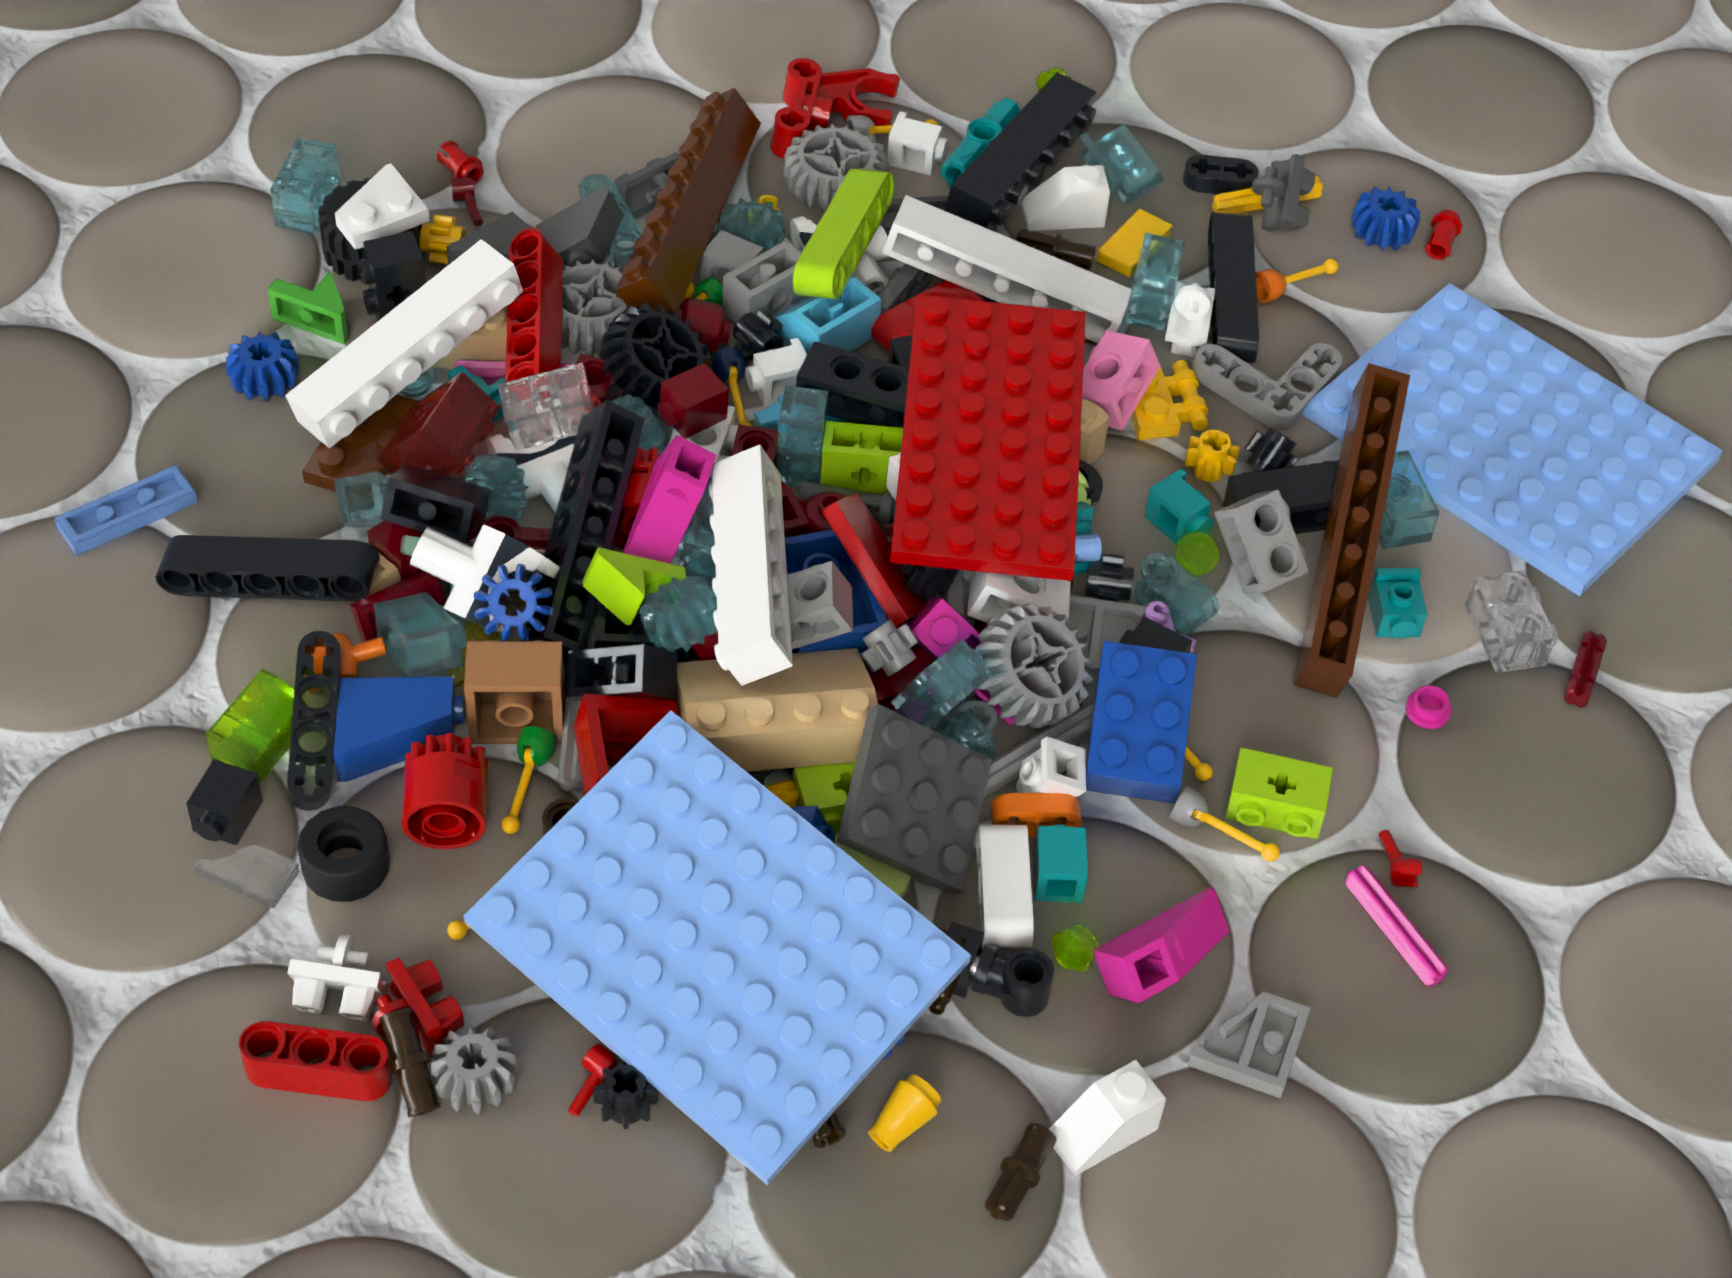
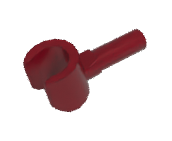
(464, 191)

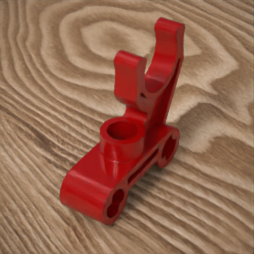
(818, 94)

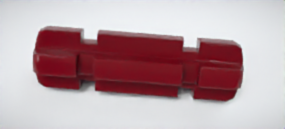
(1585, 669)

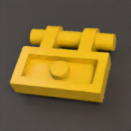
(1158, 415)

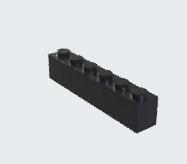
(1022, 152)

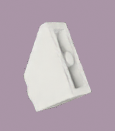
(1068, 200)
(1108, 1118)

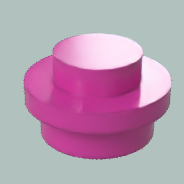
(1429, 707)

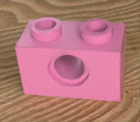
(1119, 375)

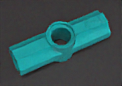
(979, 135)

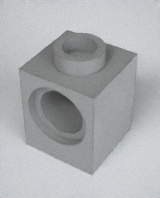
(726, 254)

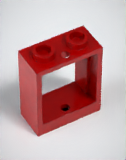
(615, 721)

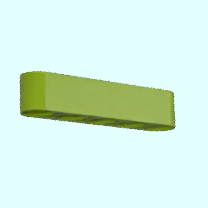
(843, 234)

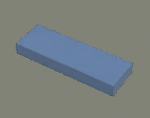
(126, 510)

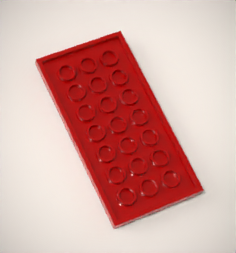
(991, 439)

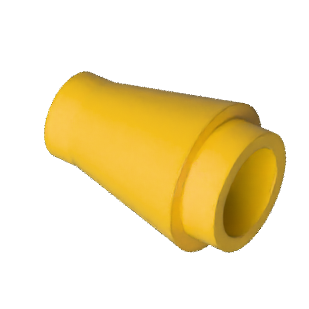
(906, 1110)

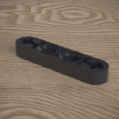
(314, 719)

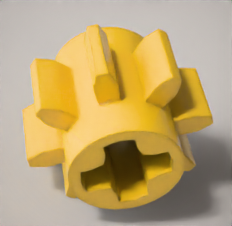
(438, 235)
(1212, 455)

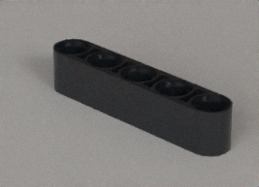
(1234, 279)
(268, 568)

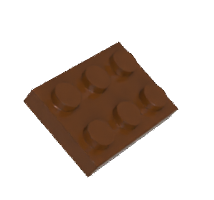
(359, 450)

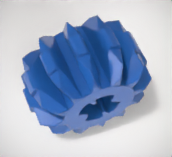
(1385, 218)
(262, 366)
(500, 612)

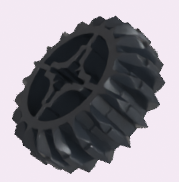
(663, 352)

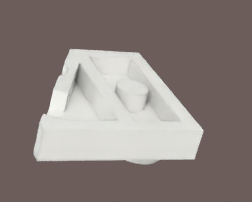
(381, 209)

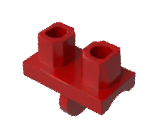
(409, 990)

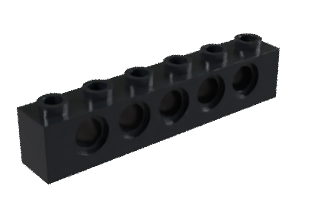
(858, 385)
(586, 520)

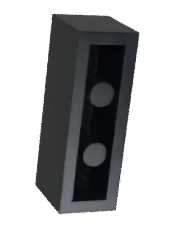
(1303, 487)

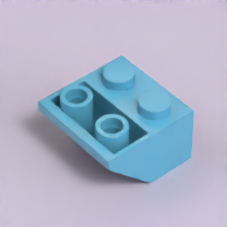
(833, 322)

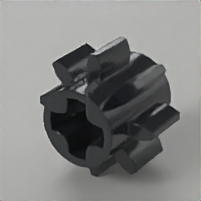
(757, 334)
(1271, 451)
(1110, 579)
(926, 580)
(625, 1095)

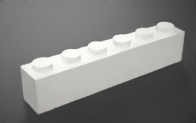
(1002, 267)
(404, 343)
(750, 567)

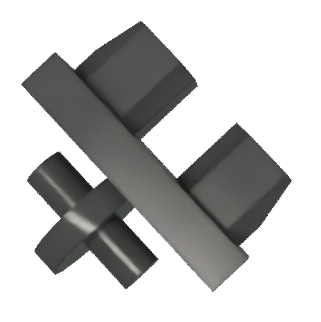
(643, 186)
(1281, 193)

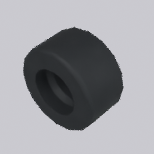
(340, 829)

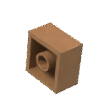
(513, 689)

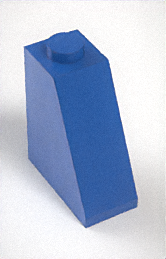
(386, 715)

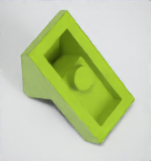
(624, 580)

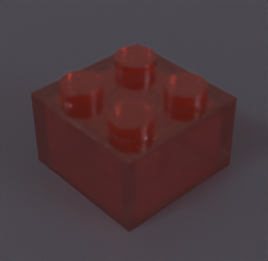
(442, 428)

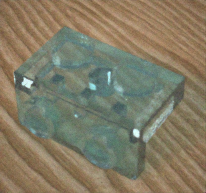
(1125, 163)

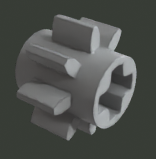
(889, 648)

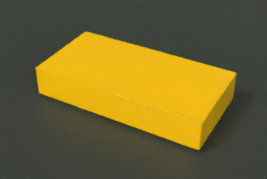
(1124, 246)

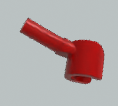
(1402, 870)
(594, 1061)

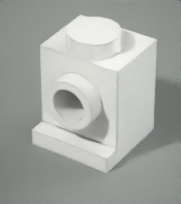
(915, 145)
(774, 371)
(1043, 768)

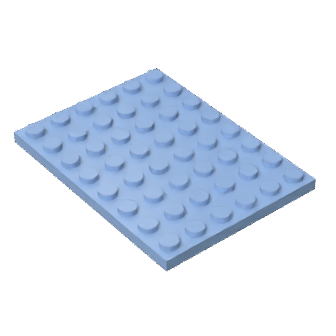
(1526, 438)
(718, 944)

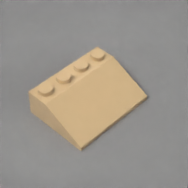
(785, 719)

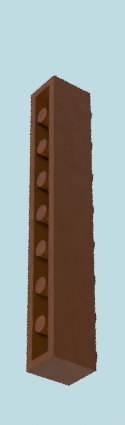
(689, 203)
(1352, 532)

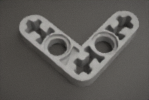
(1268, 394)

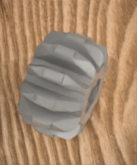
(473, 1069)

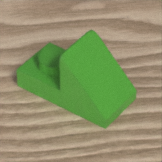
(312, 311)

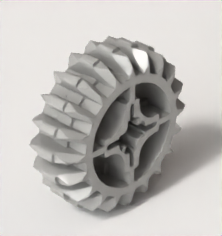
(822, 159)
(589, 304)
(1028, 638)

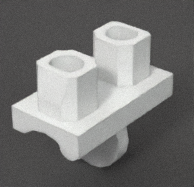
(1189, 318)
(358, 986)

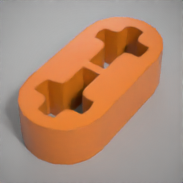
(1036, 810)

